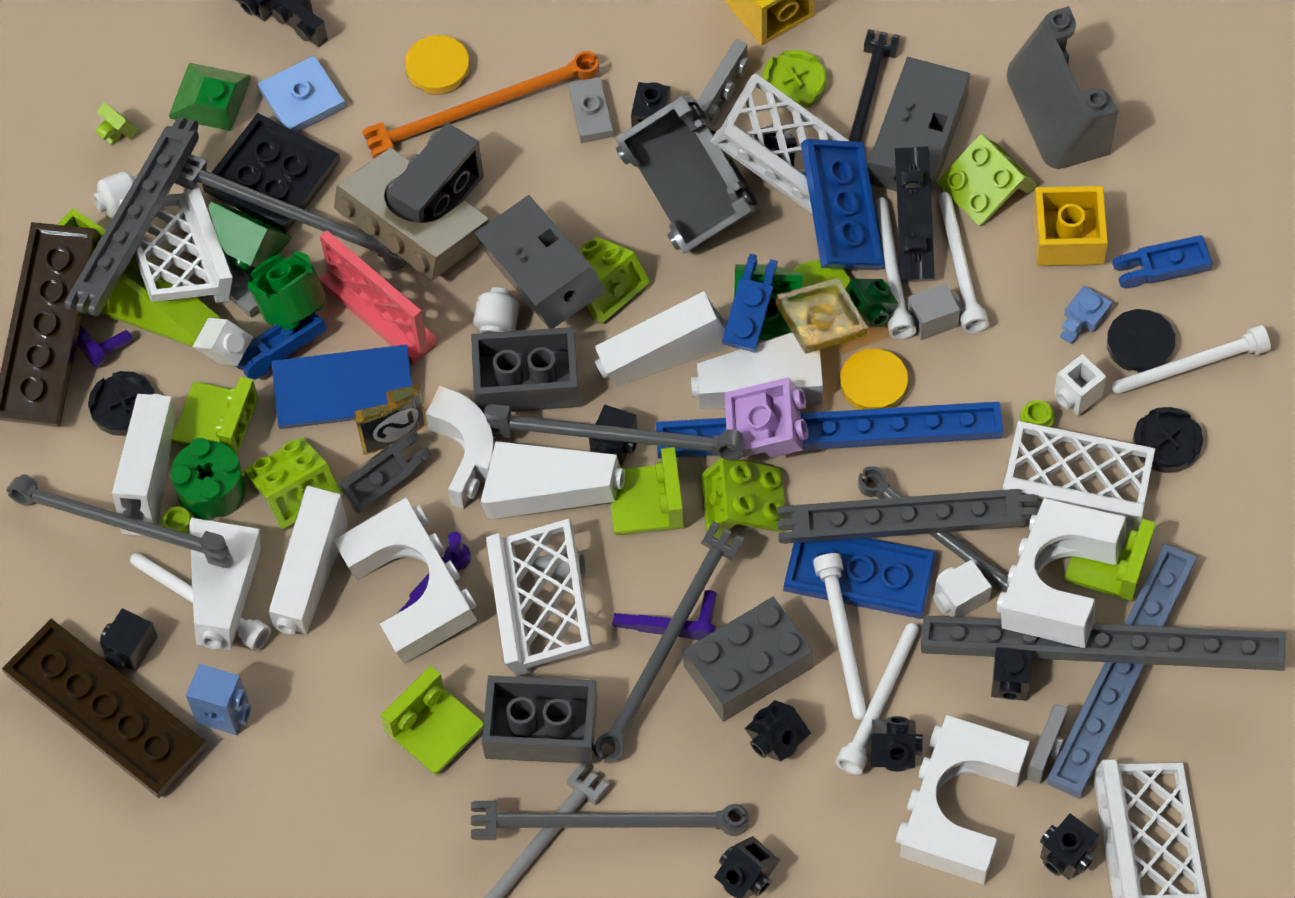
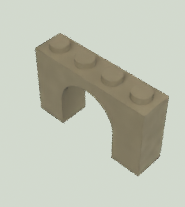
(426, 246)

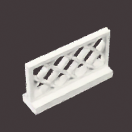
(753, 152)
(200, 241)
(1080, 497)
(512, 608)
(1117, 829)

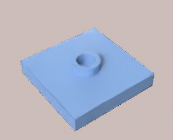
(301, 95)

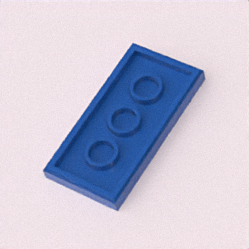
(842, 204)
(337, 384)
(873, 577)

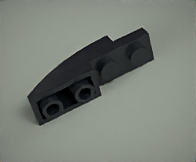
(295, 13)

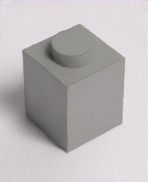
(934, 311)

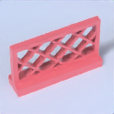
(374, 299)

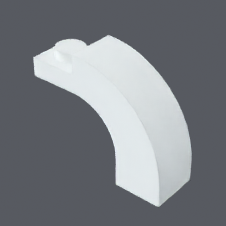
(466, 424)

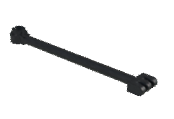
(879, 51)

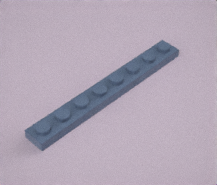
(1118, 680)

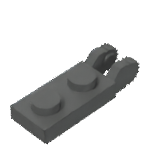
(381, 473)

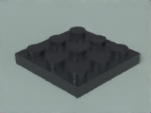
(276, 164)

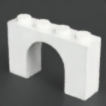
(1057, 533)
(442, 607)
(958, 750)

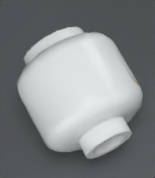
(111, 190)
(496, 311)

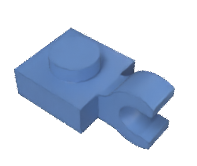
(1084, 311)

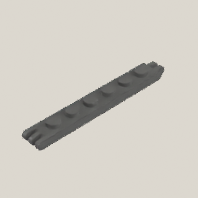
(133, 217)
(905, 515)

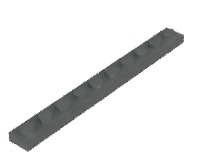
(1113, 644)

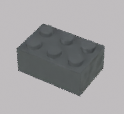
(437, 177)
(525, 369)
(748, 658)
(540, 719)

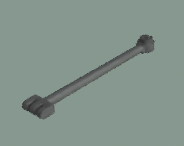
(195, 171)
(728, 445)
(883, 490)
(213, 545)
(717, 549)
(603, 820)

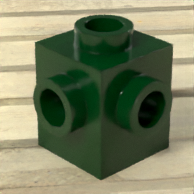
(872, 300)

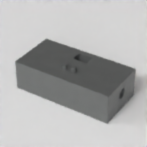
(920, 114)
(540, 262)

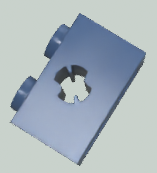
(218, 699)

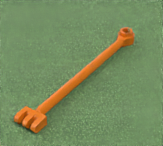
(381, 140)

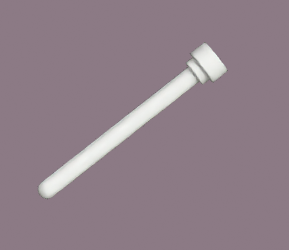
(973, 316)
(901, 323)
(1254, 341)
(829, 569)
(253, 633)
(853, 756)

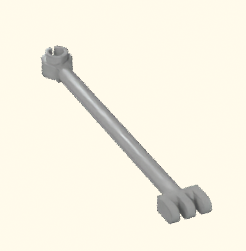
(582, 791)

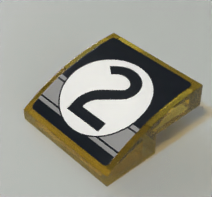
(390, 422)

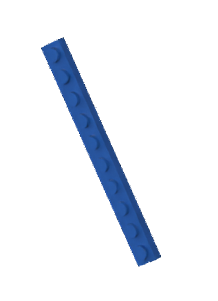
(870, 426)

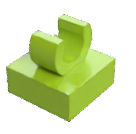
(114, 125)

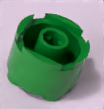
(287, 289)
(208, 479)

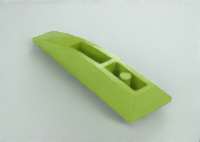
(130, 302)

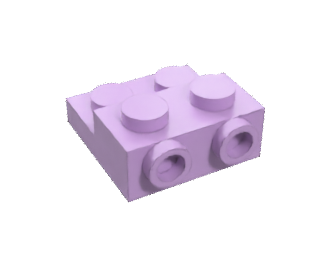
(768, 417)

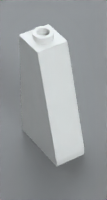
(663, 341)
(771, 361)
(145, 459)
(547, 479)
(308, 560)
(220, 591)

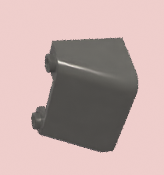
(1063, 121)
(688, 173)

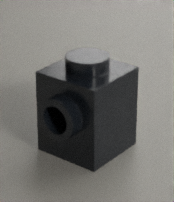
(649, 100)
(616, 418)
(127, 640)
(1011, 674)

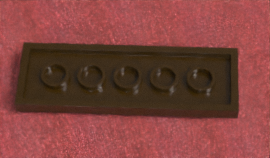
(41, 329)
(105, 708)

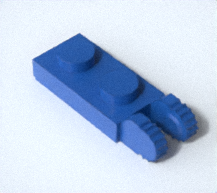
(1164, 261)
(749, 307)
(278, 344)

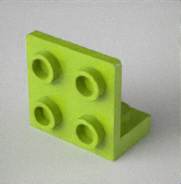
(984, 179)
(618, 273)
(217, 413)
(286, 475)
(742, 495)
(649, 498)
(1117, 579)
(430, 722)

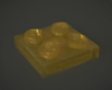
(821, 315)

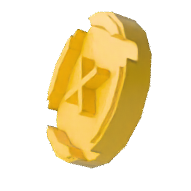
(437, 64)
(873, 379)

